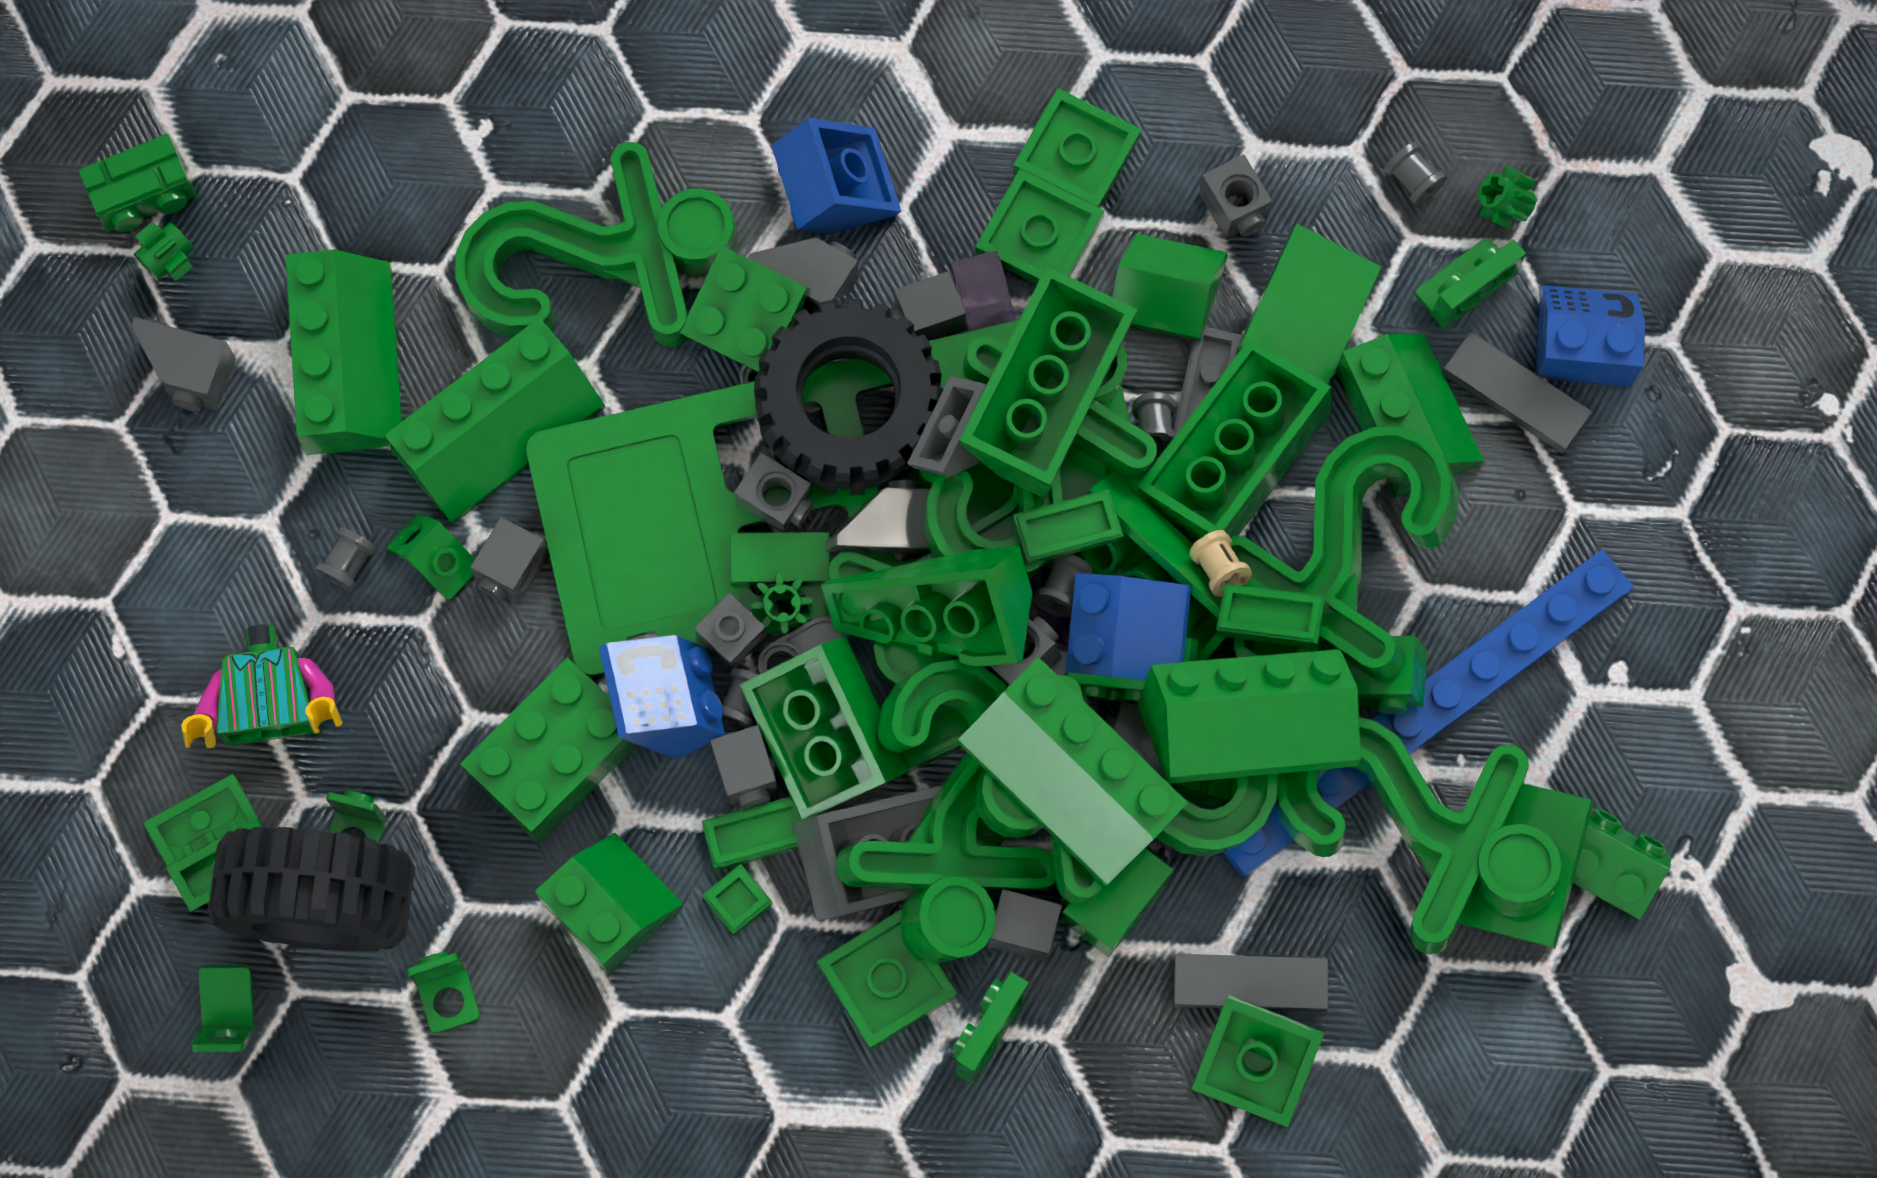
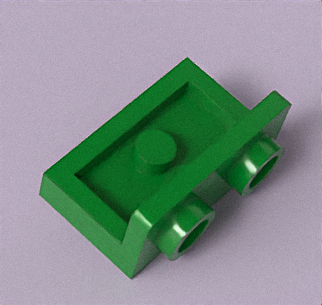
(1621, 865)

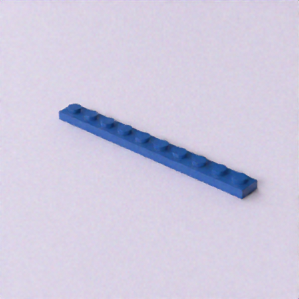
(1465, 684)

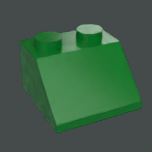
(608, 901)

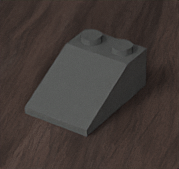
(827, 834)

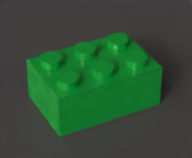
(549, 751)

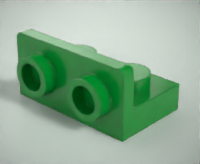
(1469, 280)

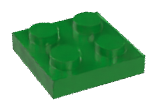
(1078, 148)
(1039, 228)
(742, 307)
(885, 982)
(998, 1011)

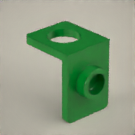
(434, 555)
(357, 812)
(439, 973)
(225, 1008)

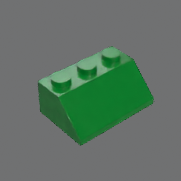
(1402, 385)
(822, 727)

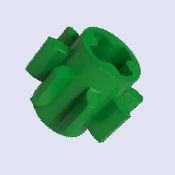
(1507, 197)
(164, 251)
(796, 601)

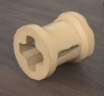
(1219, 561)

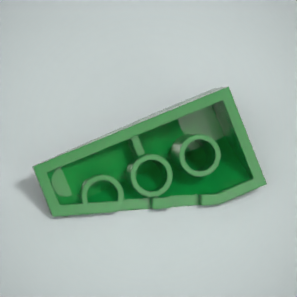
(950, 604)

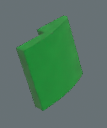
(191, 831)

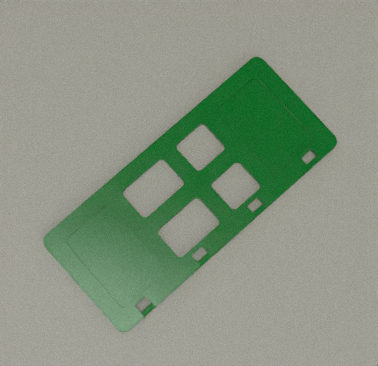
(646, 516)

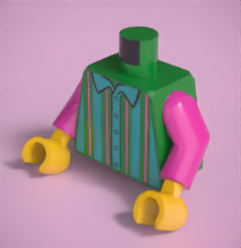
(262, 696)

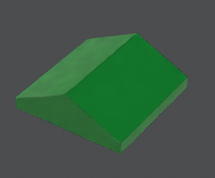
(1169, 285)
(1257, 1060)

